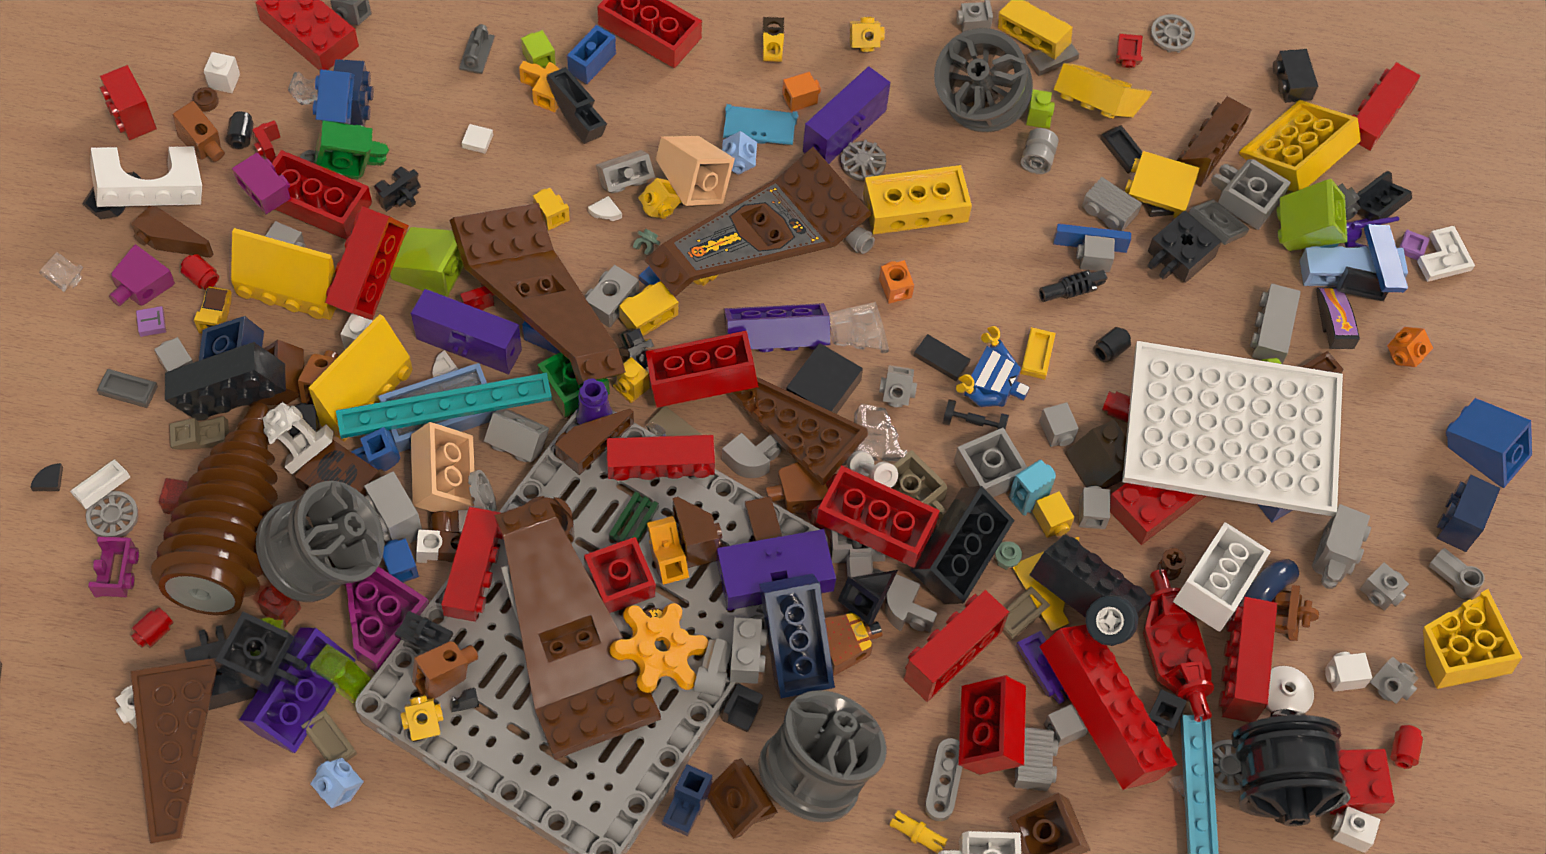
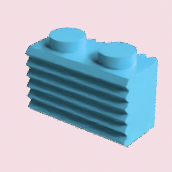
(1031, 485)

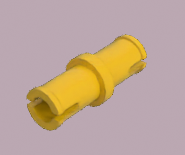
(918, 832)

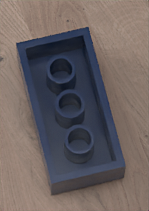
(797, 635)

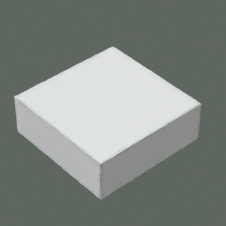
(477, 138)

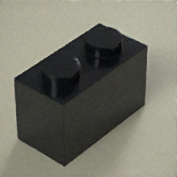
(1295, 75)

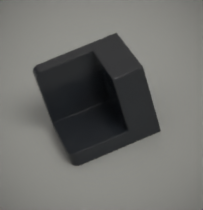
(742, 707)

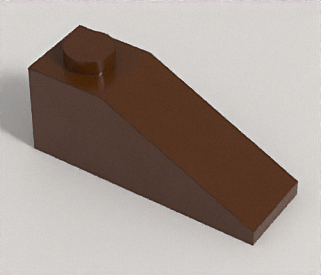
(168, 234)
(589, 440)

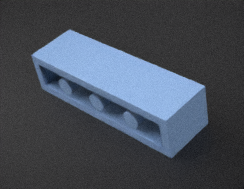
(1327, 265)

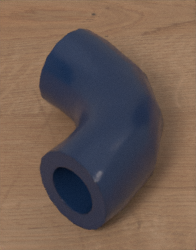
(1273, 580)

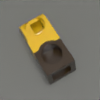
(773, 39)

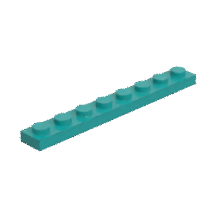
(444, 405)

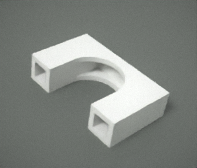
(118, 188)

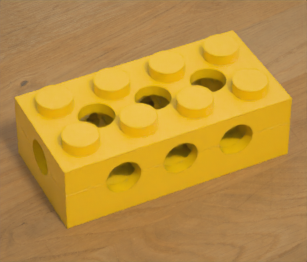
(917, 199)

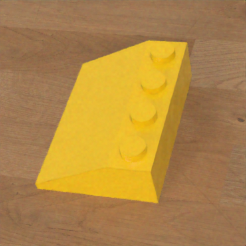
(1304, 143)
(281, 274)
(365, 370)

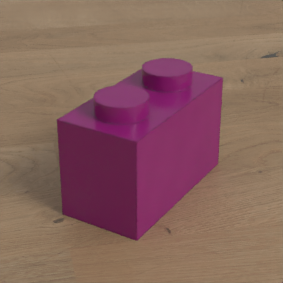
(262, 183)

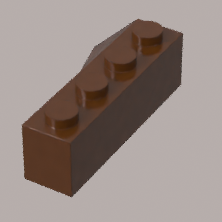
(1215, 137)

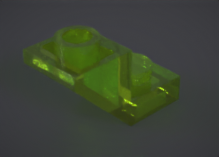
(342, 672)

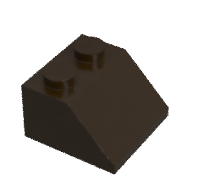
(1099, 456)

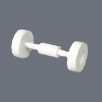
(881, 472)

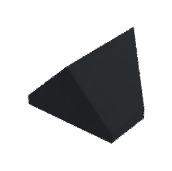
(866, 594)

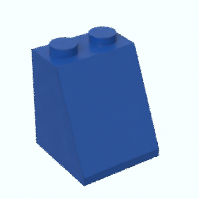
(1491, 440)

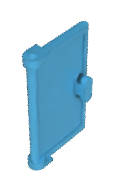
(765, 124)

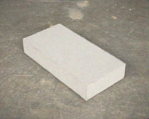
(100, 484)

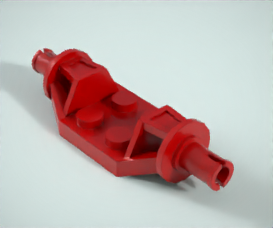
(1177, 647)

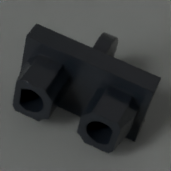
(401, 191)
(634, 345)
(422, 632)

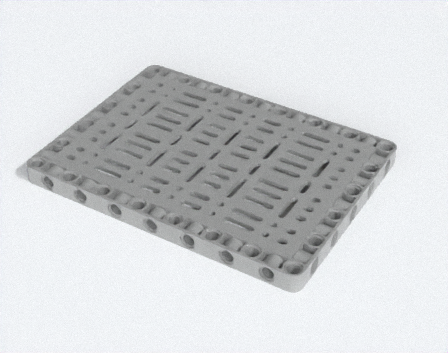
(673, 737)

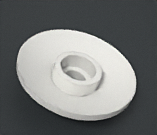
(1279, 698)

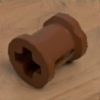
(1178, 563)

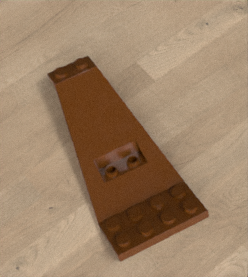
(515, 251)
(582, 689)

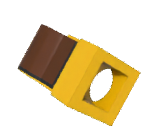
(214, 308)

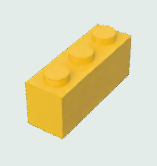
(1035, 27)

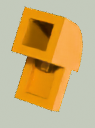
(536, 77)
(667, 551)

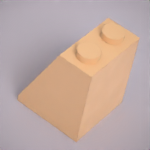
(695, 169)

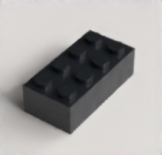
(225, 381)
(962, 545)
(1083, 577)

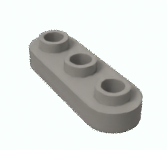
(944, 768)

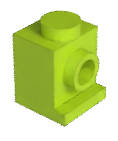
(1040, 109)

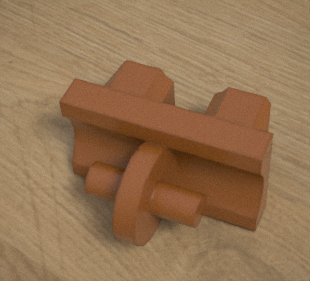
(1290, 623)

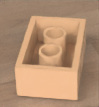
(441, 468)

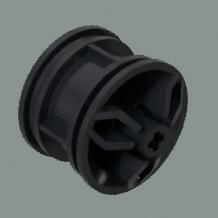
(1290, 767)

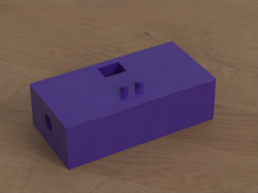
(847, 115)
(466, 331)
(772, 559)

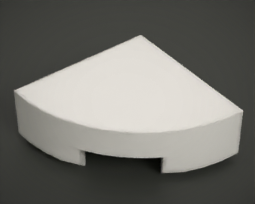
(605, 209)
(443, 365)

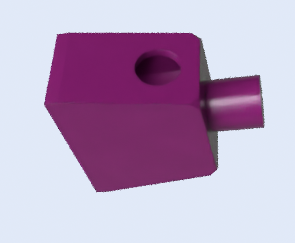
(139, 278)

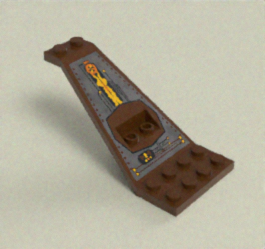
(804, 205)

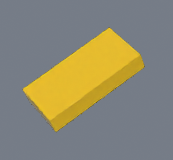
(1038, 353)

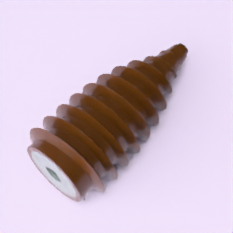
(211, 542)

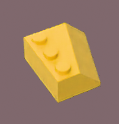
(1100, 91)
(1469, 644)

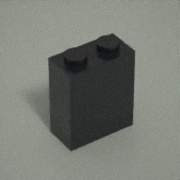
(826, 379)

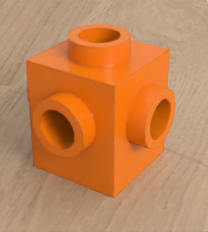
(1410, 346)

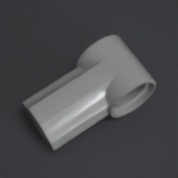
(1456, 573)
(712, 674)

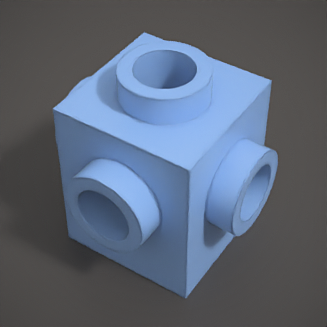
(742, 149)
(336, 782)

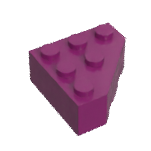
(376, 612)

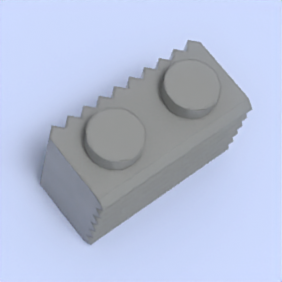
(1111, 205)
(1037, 768)

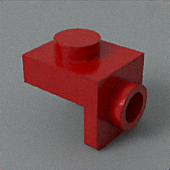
(1129, 50)
(263, 136)
(478, 298)

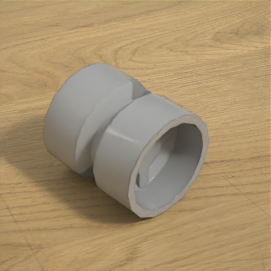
(1039, 151)

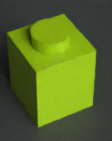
(538, 49)

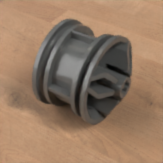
(983, 80)
(297, 554)
(822, 756)

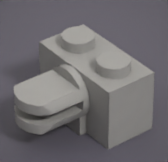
(857, 556)

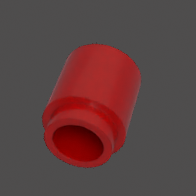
(199, 271)
(1117, 405)
(151, 628)
(1407, 746)

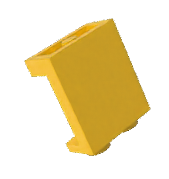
(1162, 182)

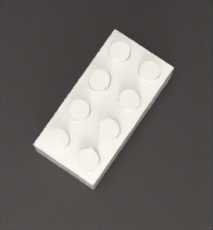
(1222, 577)

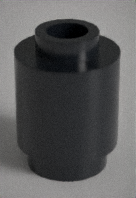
(239, 130)
(1112, 344)

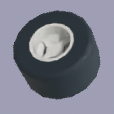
(1102, 620)

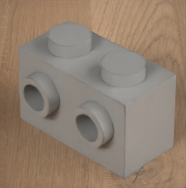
(625, 171)
(516, 435)
(746, 656)

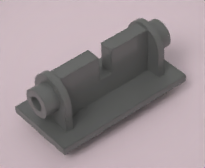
(477, 50)

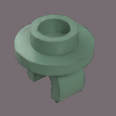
(647, 237)
(1008, 555)

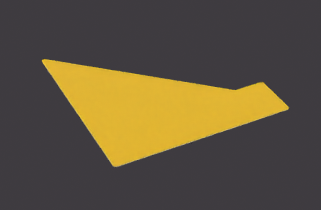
(1054, 613)

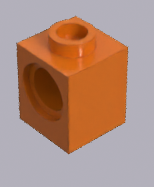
(896, 290)

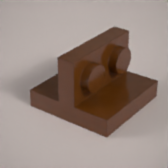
(740, 799)

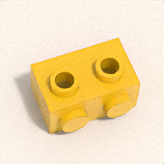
(649, 308)

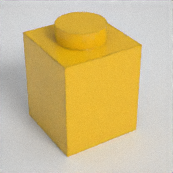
(1053, 515)

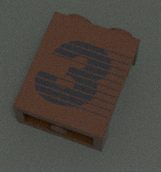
(339, 465)

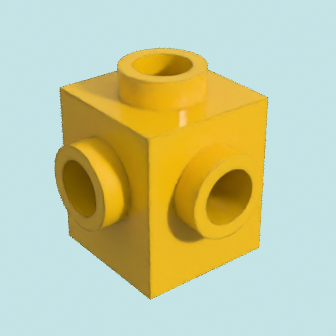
(858, 31)
(659, 199)
(422, 728)

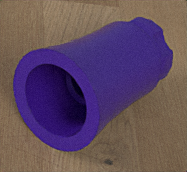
(592, 402)

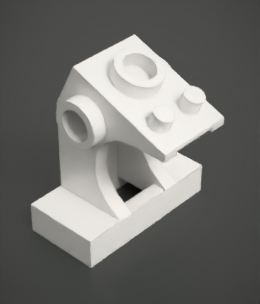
(303, 445)

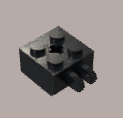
(1183, 248)
(261, 670)
(225, 689)

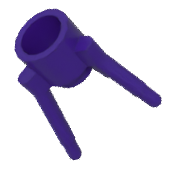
(1354, 229)

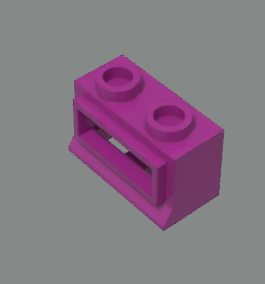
(104, 566)

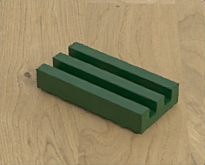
(644, 502)

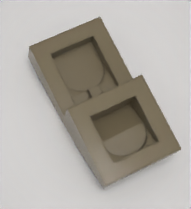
(198, 435)

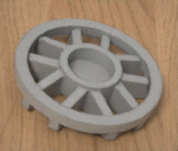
(1172, 33)
(863, 160)

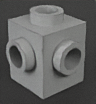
(898, 386)
(1385, 587)
(1395, 680)

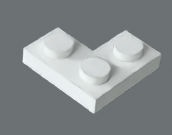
(1450, 257)

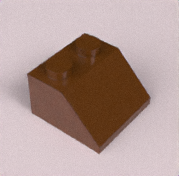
(294, 365)
(696, 533)
(1050, 828)

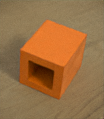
(801, 91)

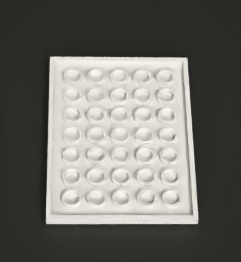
(1234, 428)

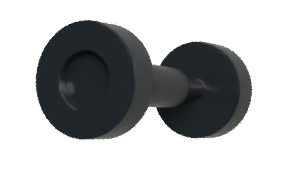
(972, 418)

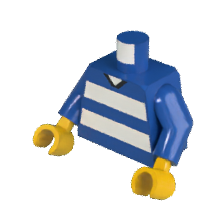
(994, 375)

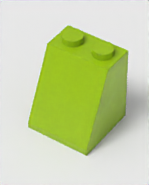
(1312, 217)
(428, 260)

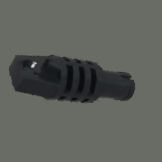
(1073, 285)

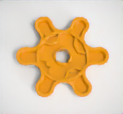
(653, 662)

